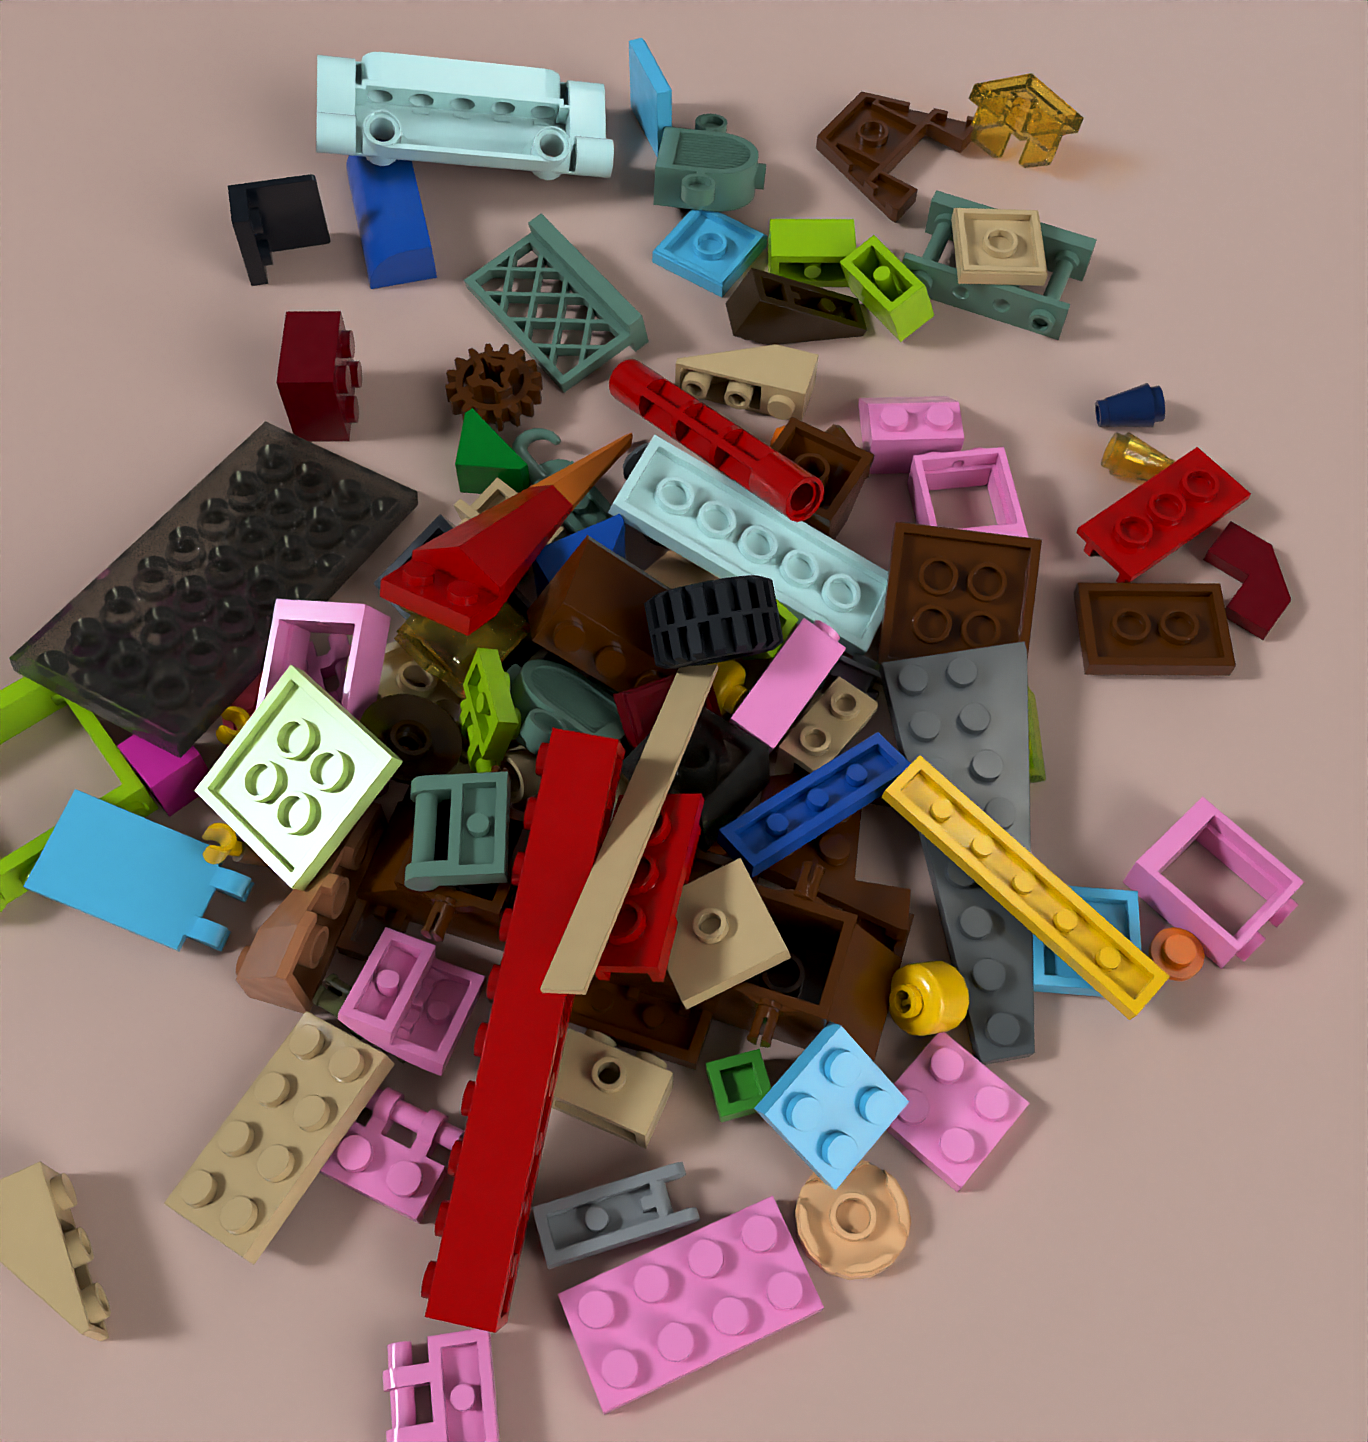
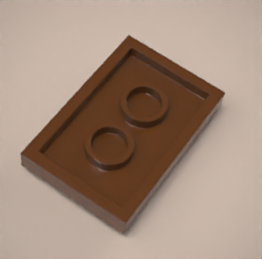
(1153, 629)

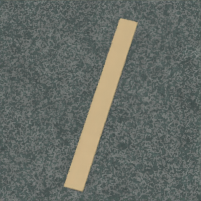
(628, 834)

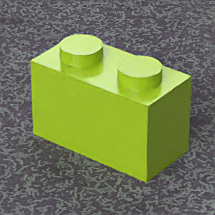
(811, 249)
(887, 288)

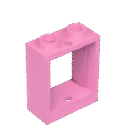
(975, 468)
(290, 641)
(789, 682)
(1241, 855)

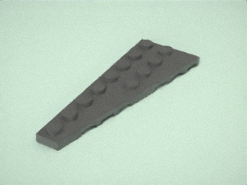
(972, 726)

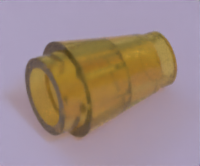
(1133, 458)

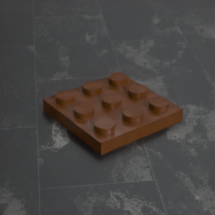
(956, 591)

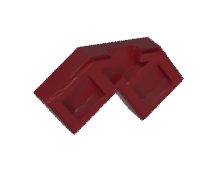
(1254, 564)

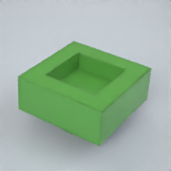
(738, 1084)

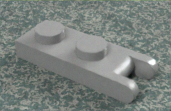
(610, 1216)

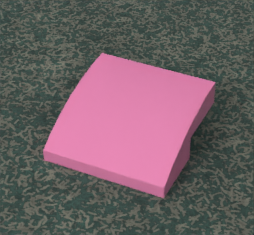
(411, 1001)

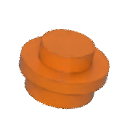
(1177, 953)

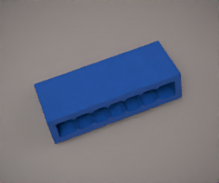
(390, 222)

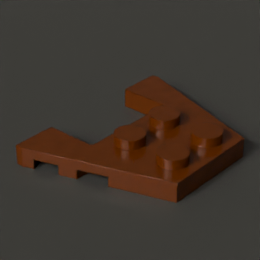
(875, 136)
(837, 853)

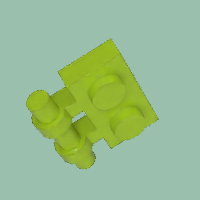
(488, 711)

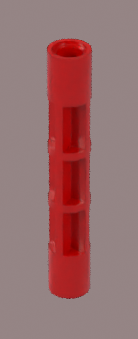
(718, 440)

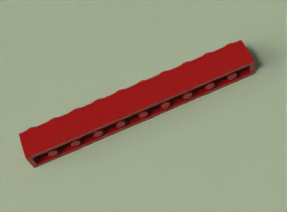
(522, 1041)

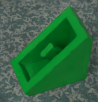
(485, 456)

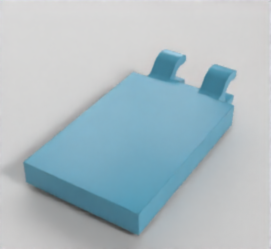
(134, 874)

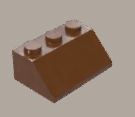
(598, 617)

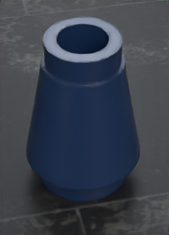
(1132, 408)

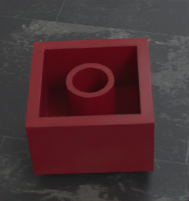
(319, 375)

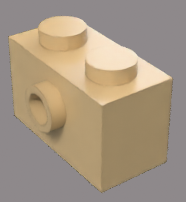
(611, 1086)

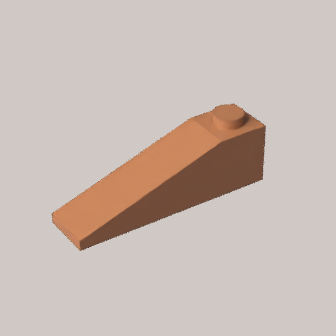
(301, 935)

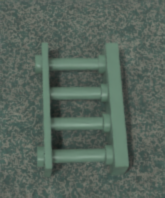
(1065, 255)

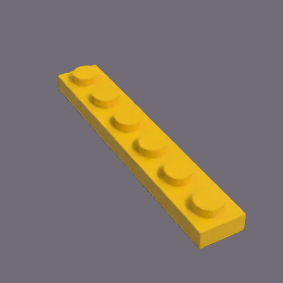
(1026, 888)

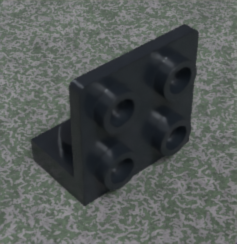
(276, 218)

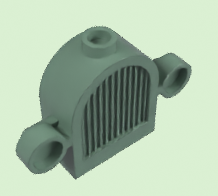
(706, 167)
(564, 699)

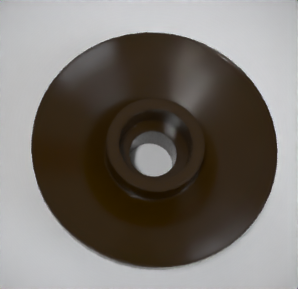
(420, 726)

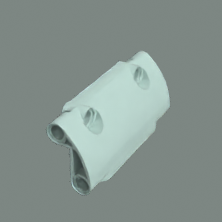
(461, 115)

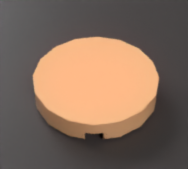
(856, 1226)

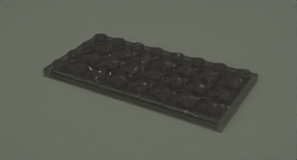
(192, 602)

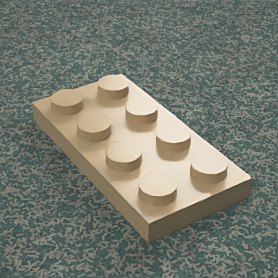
(279, 1136)

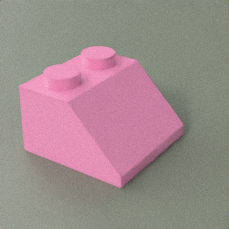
(908, 427)

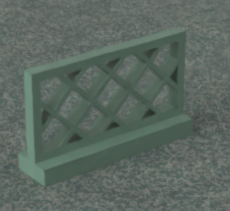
(588, 289)

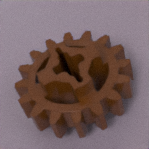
(495, 385)

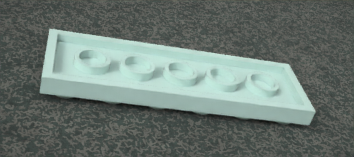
(740, 535)

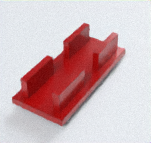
(1162, 514)
(647, 919)

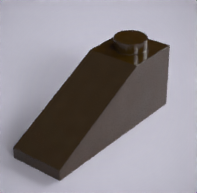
(789, 311)

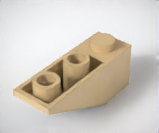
(756, 379)
(48, 1250)

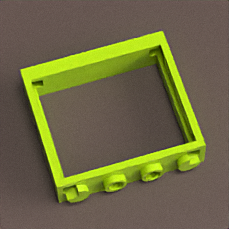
(20, 708)

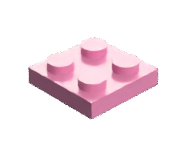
(953, 1110)

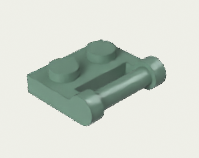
(476, 830)

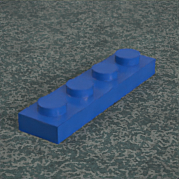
(812, 804)

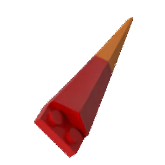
(477, 565)

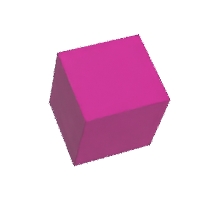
(164, 775)

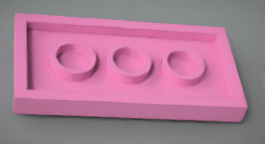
(689, 1304)

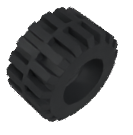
(714, 621)

